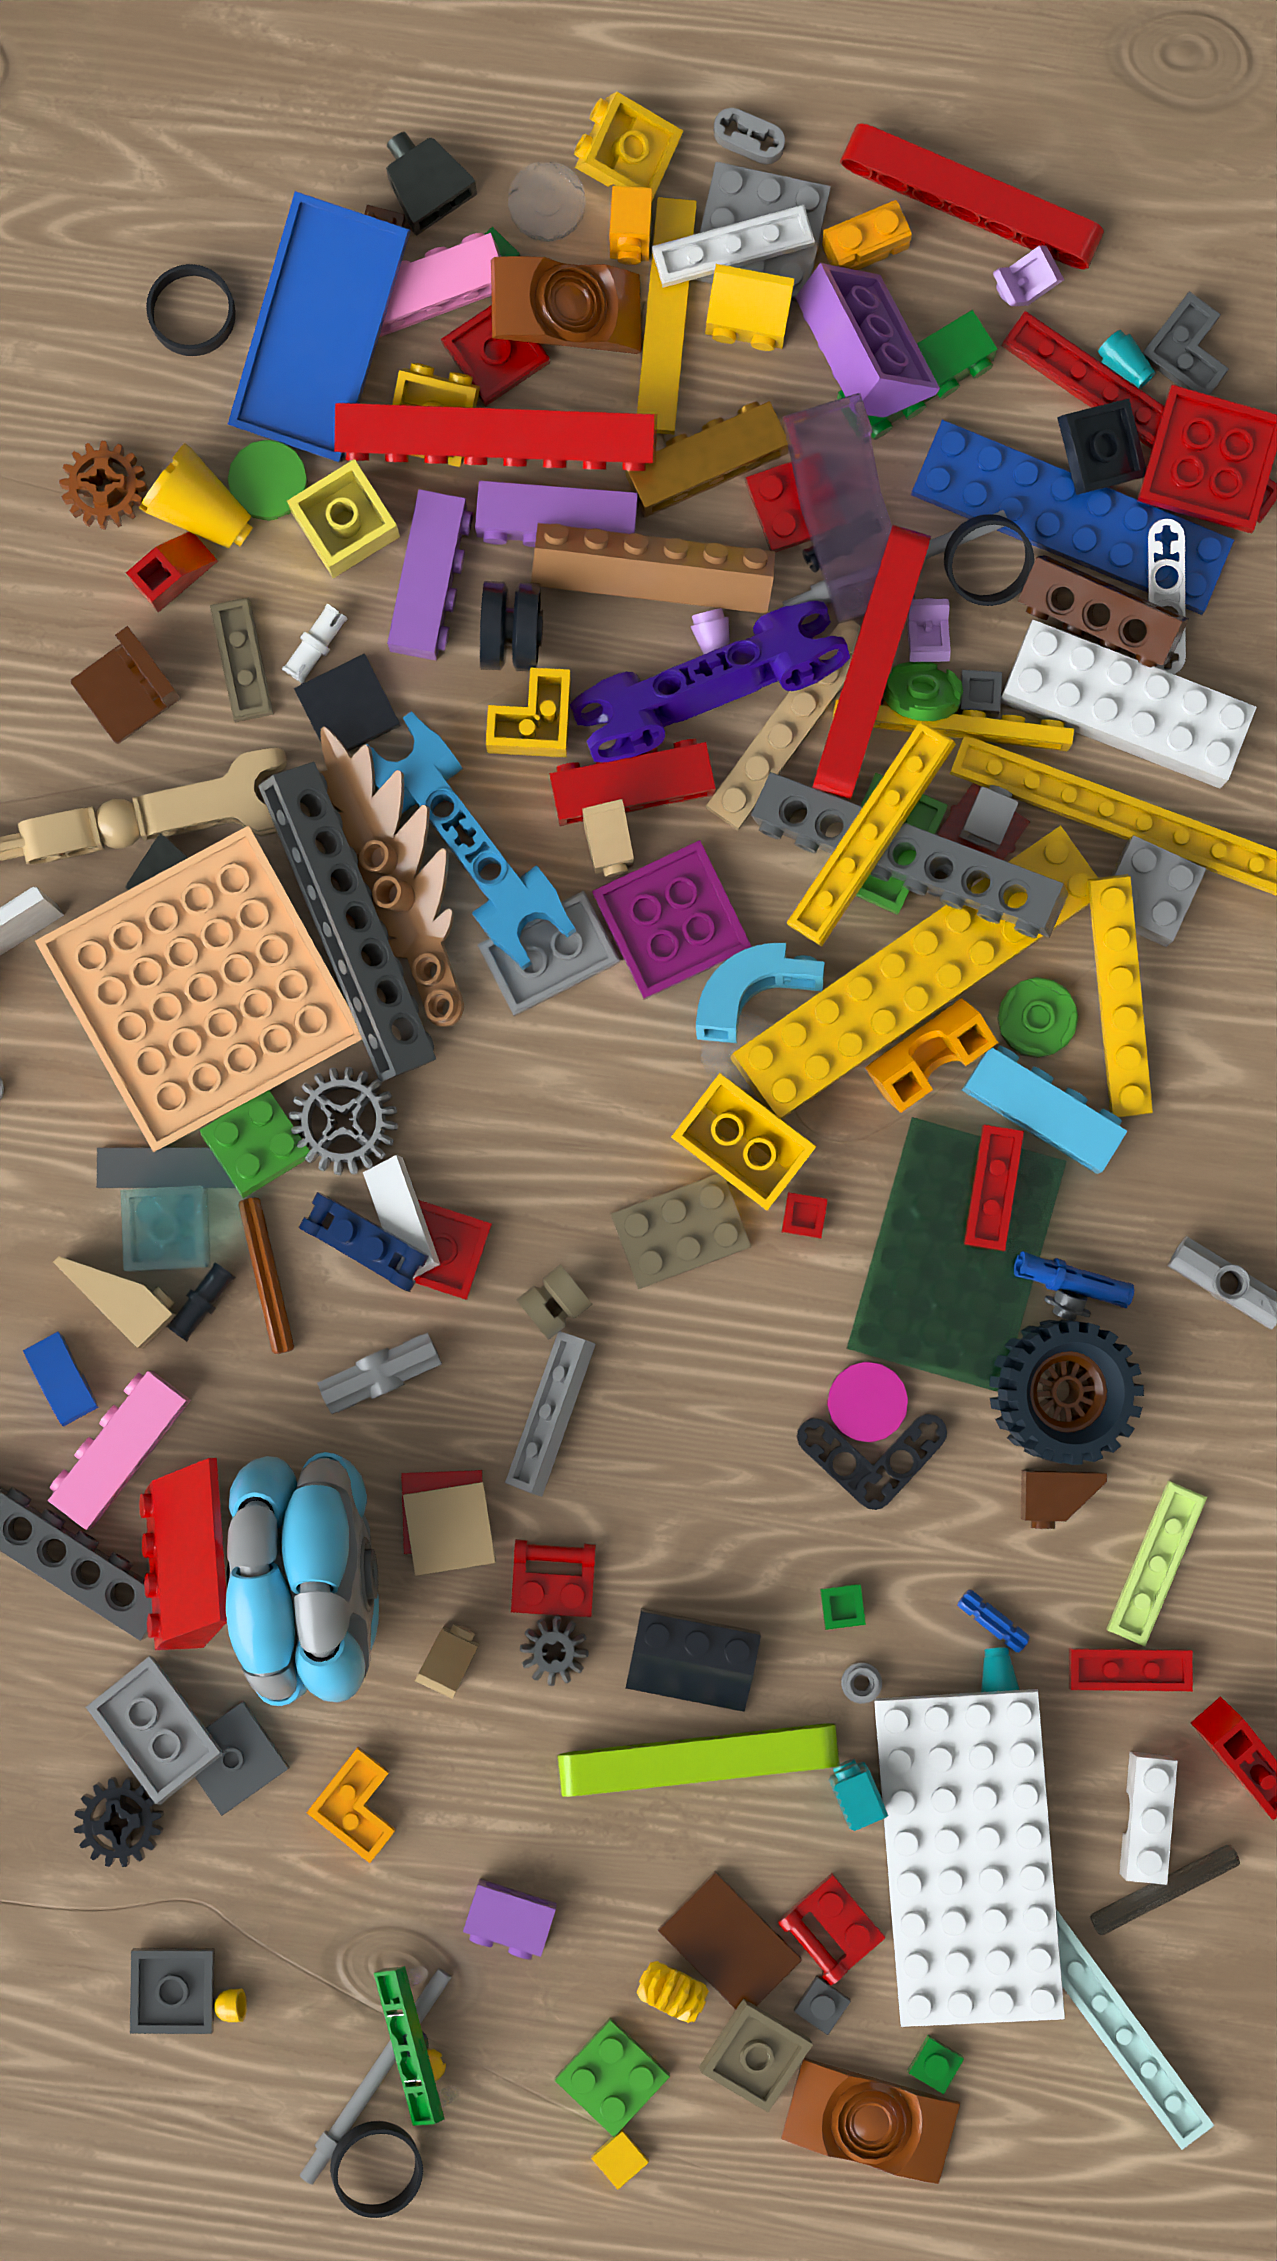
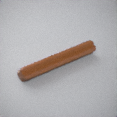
(266, 1275)

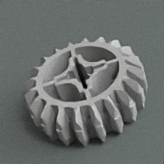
(356, 1107)

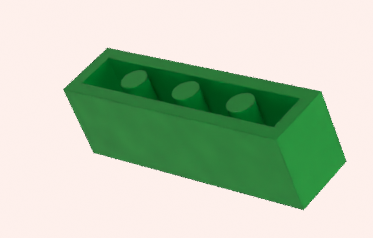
(952, 355)

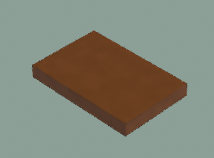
(729, 1943)

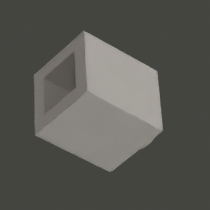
(989, 817)

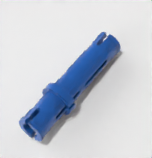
(1058, 1275)

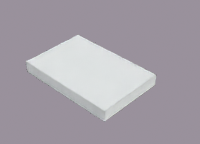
(25, 917)

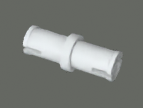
(314, 643)

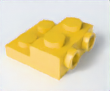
(626, 144)
(422, 388)

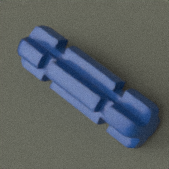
(993, 1621)

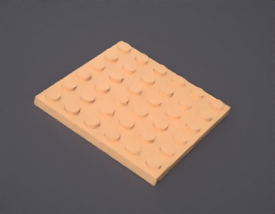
(200, 988)

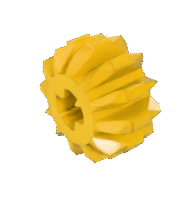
(672, 1991)

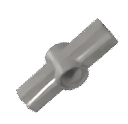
(1206, 1270)
(379, 1373)

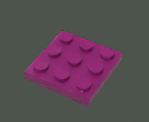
(671, 919)

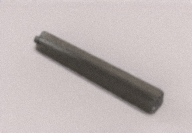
(1155, 1895)

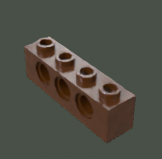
(1162, 625)

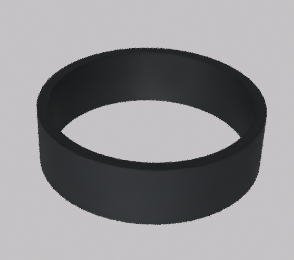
(180, 272)
(969, 526)
(399, 2202)

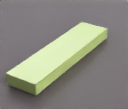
(1156, 1563)

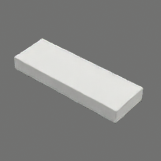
(399, 1208)

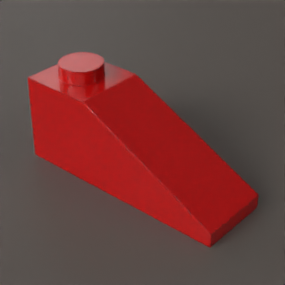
(1240, 1752)

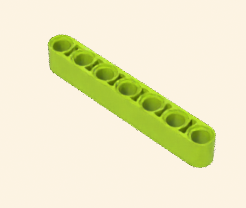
(698, 1759)

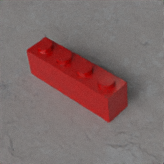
(640, 781)

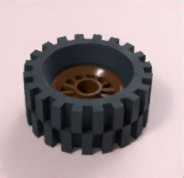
(1105, 1409)

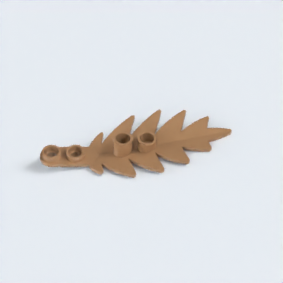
(390, 867)

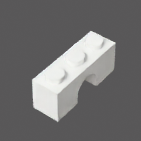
(1148, 1836)

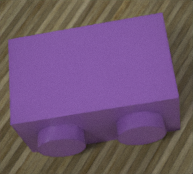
(509, 1919)

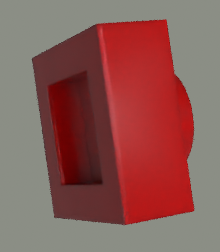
(804, 1215)

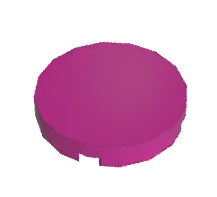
(867, 1402)

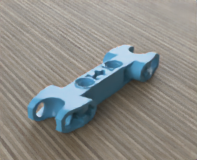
(511, 898)

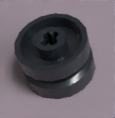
(510, 626)

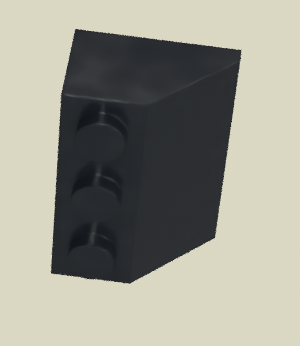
(693, 1660)

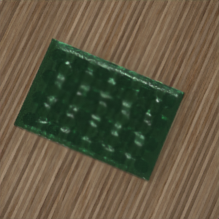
(928, 1293)

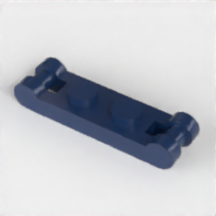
(364, 1241)

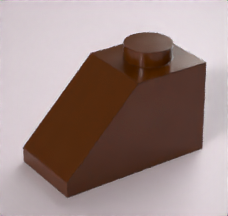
(1056, 1495)

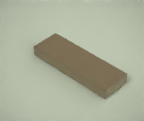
(241, 659)

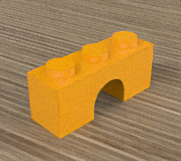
(951, 1036)

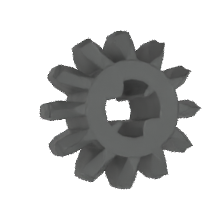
(557, 1664)

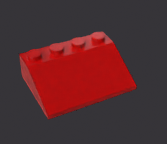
(184, 1557)

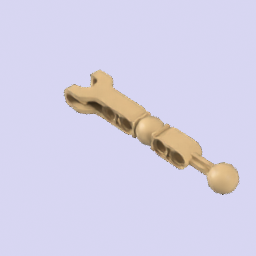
(167, 812)

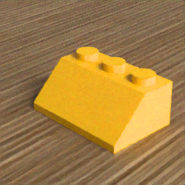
(743, 1141)

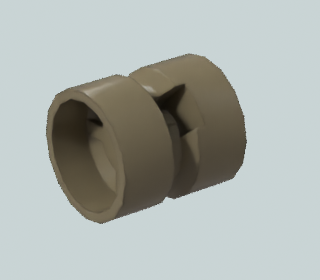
(564, 1291)

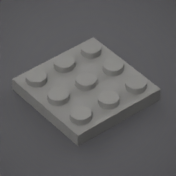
(746, 194)

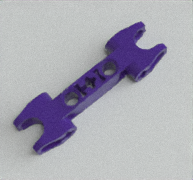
(641, 709)

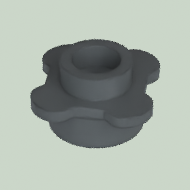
(1068, 1304)

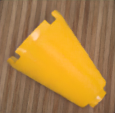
(197, 501)

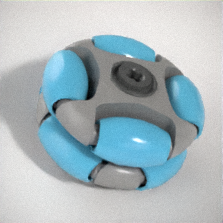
(301, 1579)

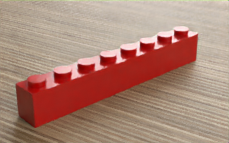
(495, 434)

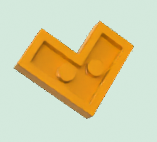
(343, 1806)

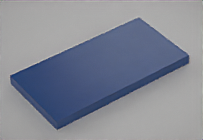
(318, 323)

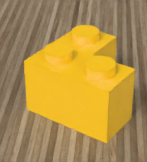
(538, 728)

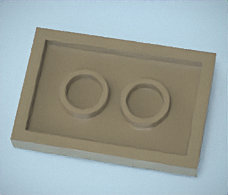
(680, 1230)

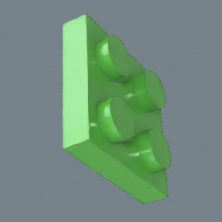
(254, 1143)
(612, 2077)

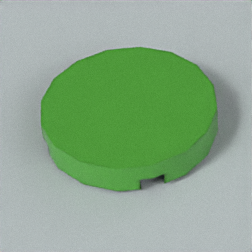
(266, 477)
(923, 691)
(1037, 1017)

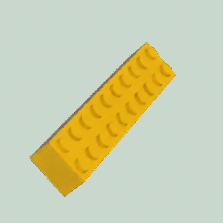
(899, 987)

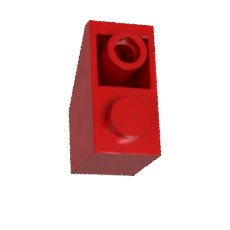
(171, 569)

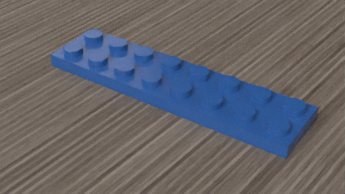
(1090, 529)

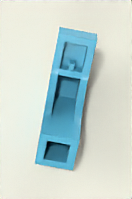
(744, 977)

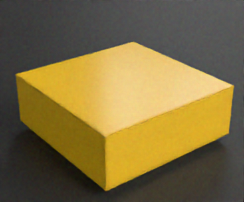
(620, 2159)

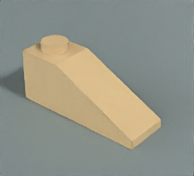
(608, 838)
(128, 1304)
(448, 1660)

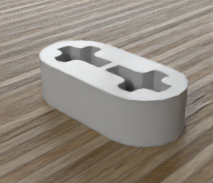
(745, 144)

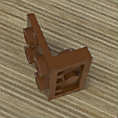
(125, 688)

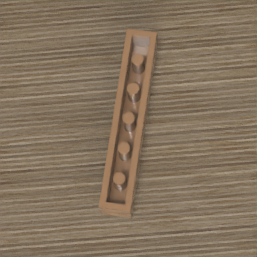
(653, 568)

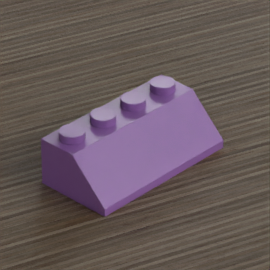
(865, 339)

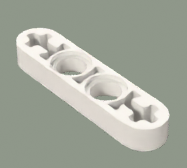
(1172, 596)

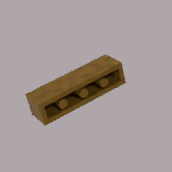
(709, 457)

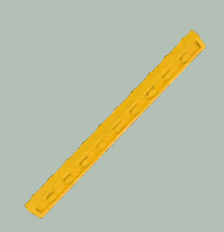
(1116, 813)

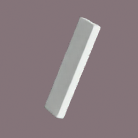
(733, 245)

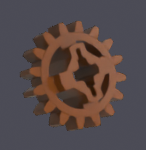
(102, 469)

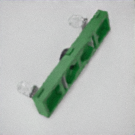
(411, 2045)

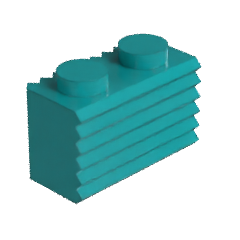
(857, 1794)

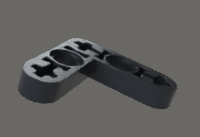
(864, 1470)

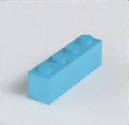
(1044, 1109)

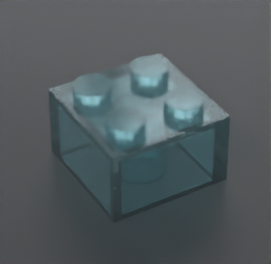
(165, 1228)

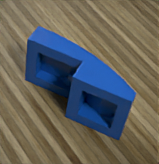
(60, 1379)

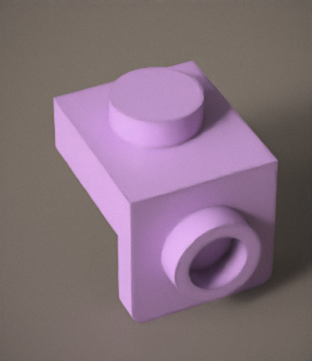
(1028, 278)
(928, 630)

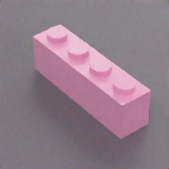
(441, 282)
(118, 1450)

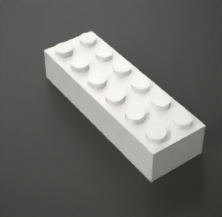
(1128, 704)

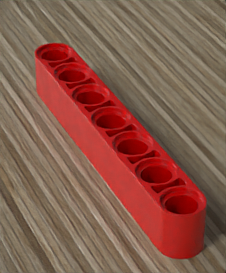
(971, 196)
(871, 661)

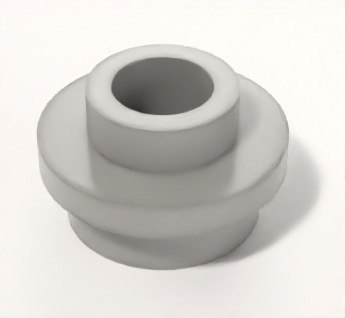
(868, 1694)

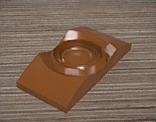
(565, 304)
(870, 2121)

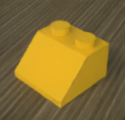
(749, 307)

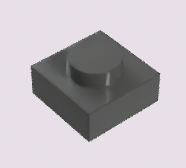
(981, 691)
(822, 2005)

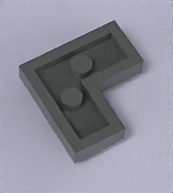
(1176, 348)

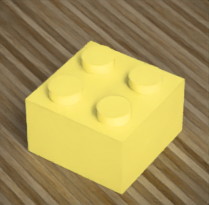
(343, 518)

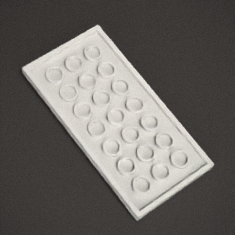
(969, 1858)

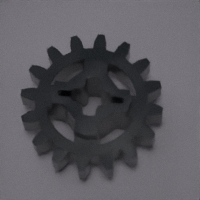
(120, 1840)

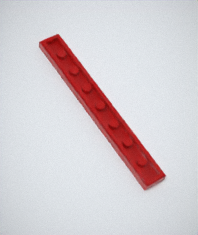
(1091, 380)

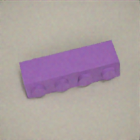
(515, 509)
(428, 575)

